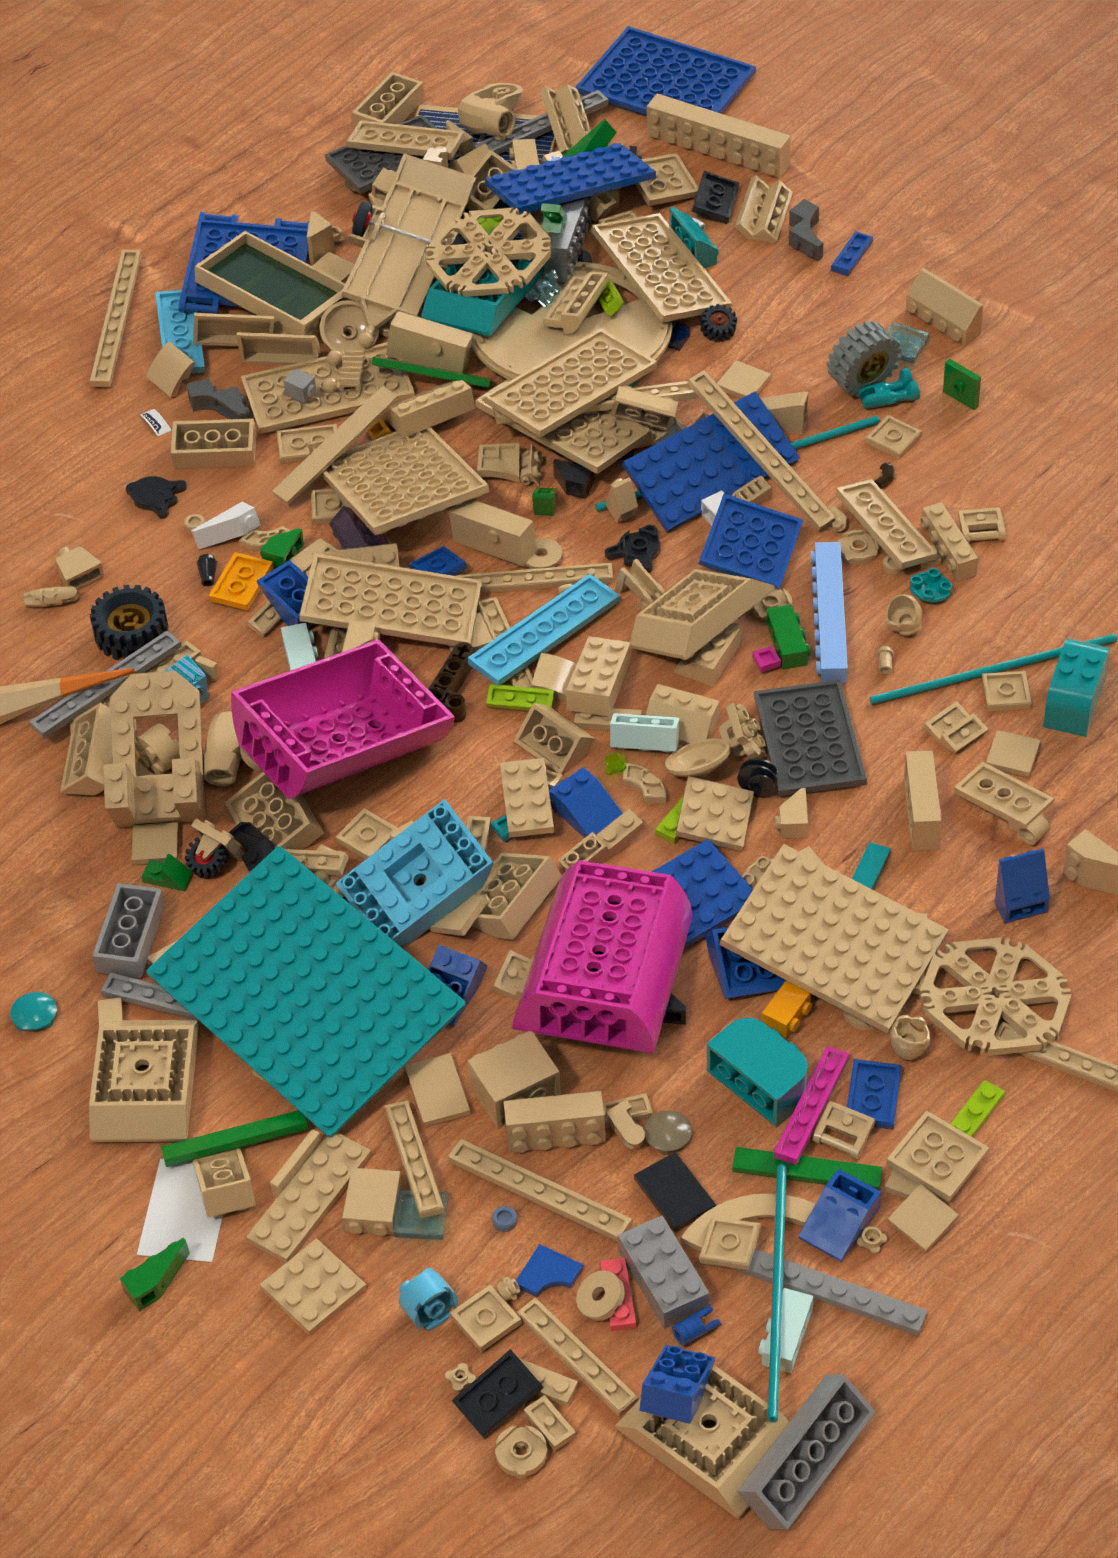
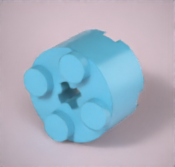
(427, 1299)

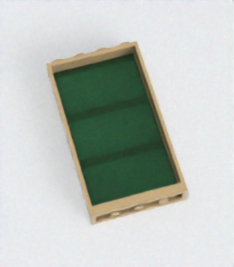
(270, 283)

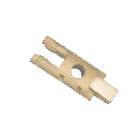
(50, 596)

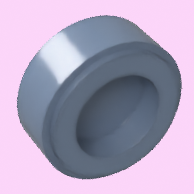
(504, 1219)

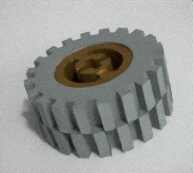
(863, 357)

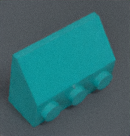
(693, 237)

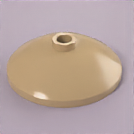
(341, 318)
(698, 758)

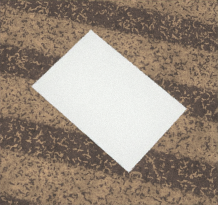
(178, 1212)

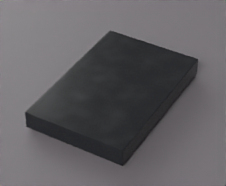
(715, 197)
(674, 1191)
(497, 1394)

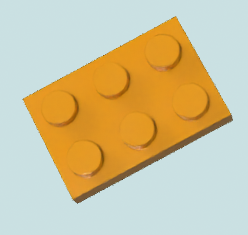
(238, 581)

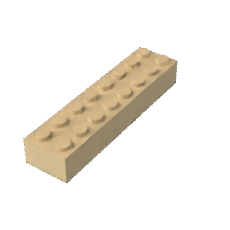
(718, 135)

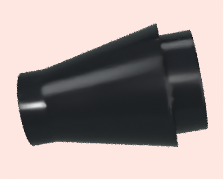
(207, 567)

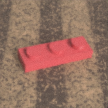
(624, 1316)

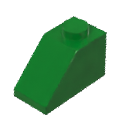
(282, 547)

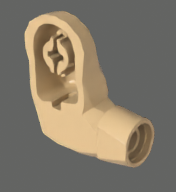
(491, 110)
(221, 751)

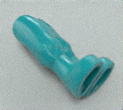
(890, 393)

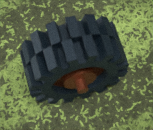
(718, 323)

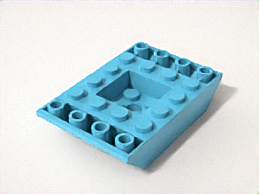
(432, 848)

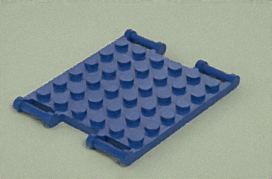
(218, 230)

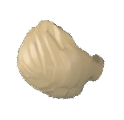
(904, 615)
(908, 1041)

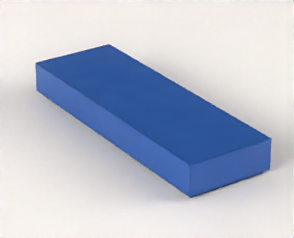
(851, 253)

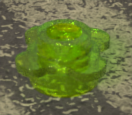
(615, 763)

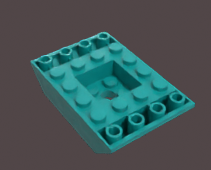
(475, 313)

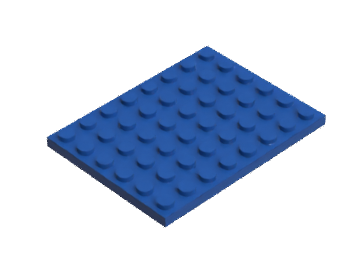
(649, 65)

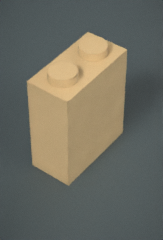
(371, 1201)

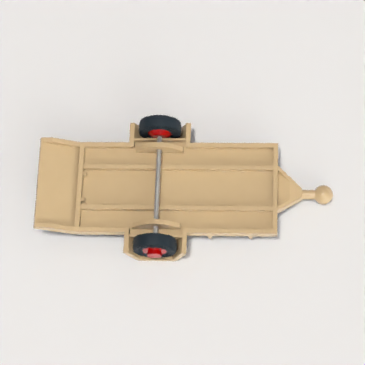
(394, 240)

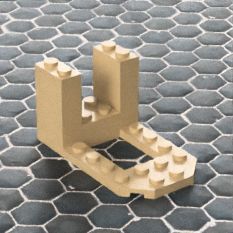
(160, 797)

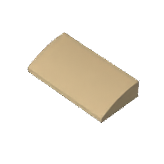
(223, 328)
(277, 348)

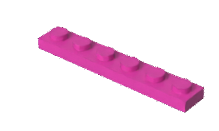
(811, 1105)

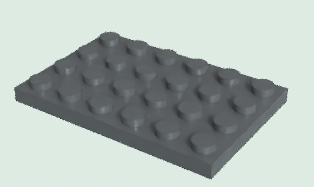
(363, 166)
(810, 737)

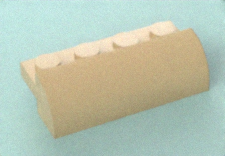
(576, 301)

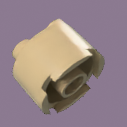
(157, 749)

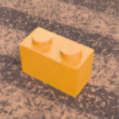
(787, 1009)

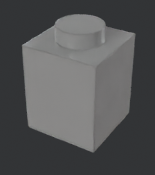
(300, 386)

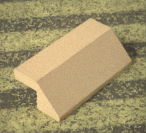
(566, 116)
(763, 210)

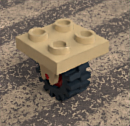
(211, 852)

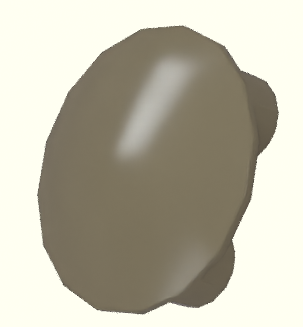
(667, 1131)

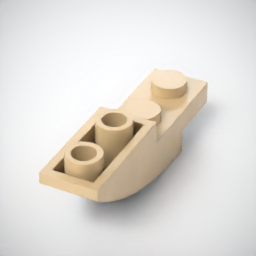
(606, 843)

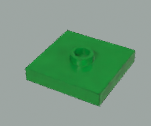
(961, 384)

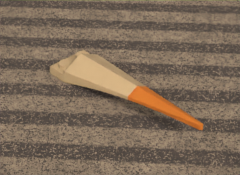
(27, 696)

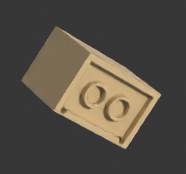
(512, 1073)

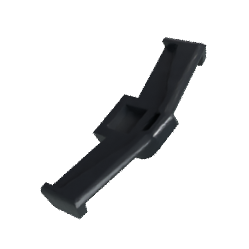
(255, 843)

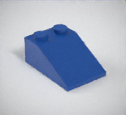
(286, 591)
(584, 803)

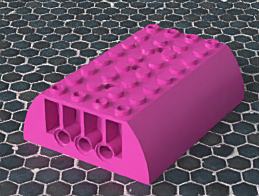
(297, 715)

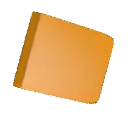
(379, 429)

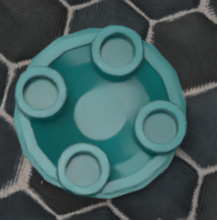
(930, 586)
(33, 1011)

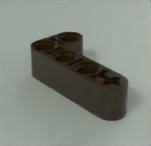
(450, 679)

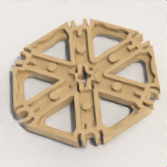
(478, 260)
(1011, 1001)

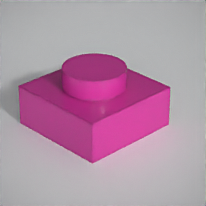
(766, 659)

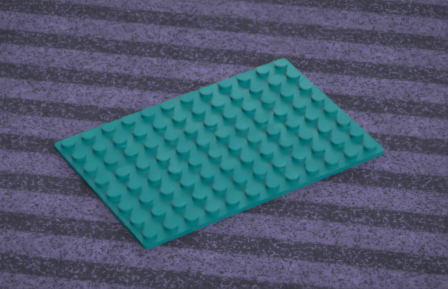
(306, 990)

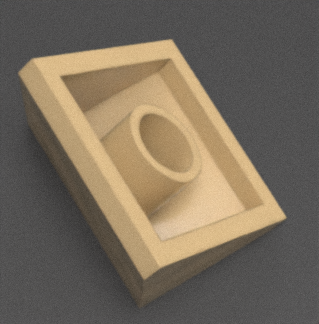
(319, 238)

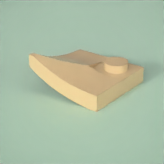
(500, 461)

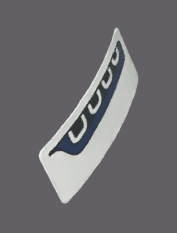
(156, 422)

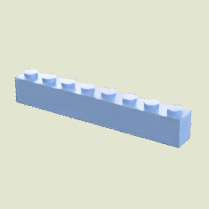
(830, 612)

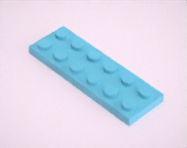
(178, 327)

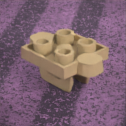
(744, 732)

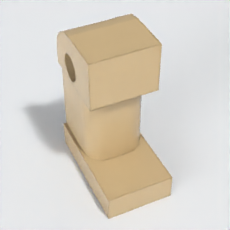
(640, 583)

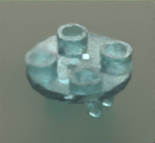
(543, 288)

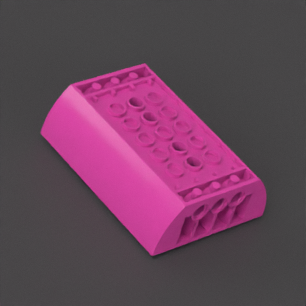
(641, 929)

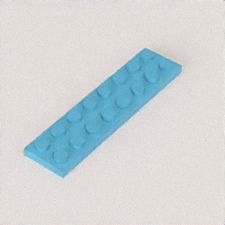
(543, 629)

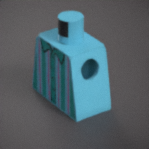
(192, 673)

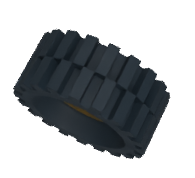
(125, 610)

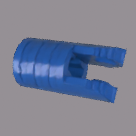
(693, 1328)

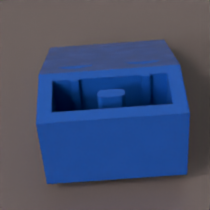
(1022, 886)
(458, 972)
(840, 1215)
(676, 1384)

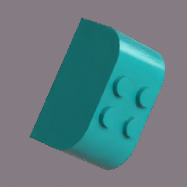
(1076, 687)
(759, 1068)

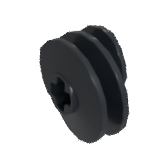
(758, 776)

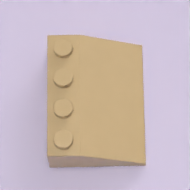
(430, 407)
(279, 819)
(514, 892)

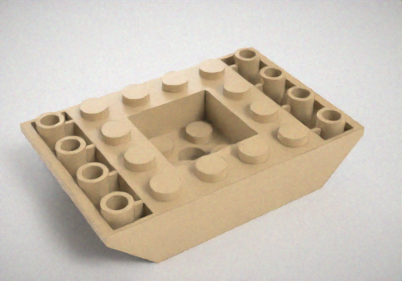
(695, 612)
(145, 1103)
(715, 1457)

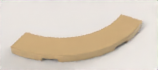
(747, 1209)

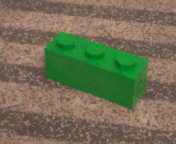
(788, 636)

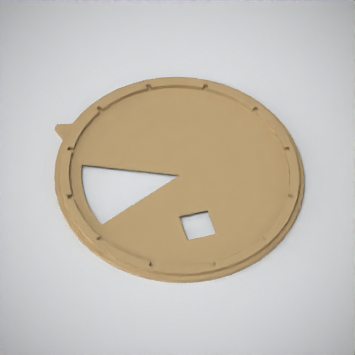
(525, 340)

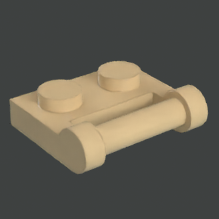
(981, 520)
(847, 1123)

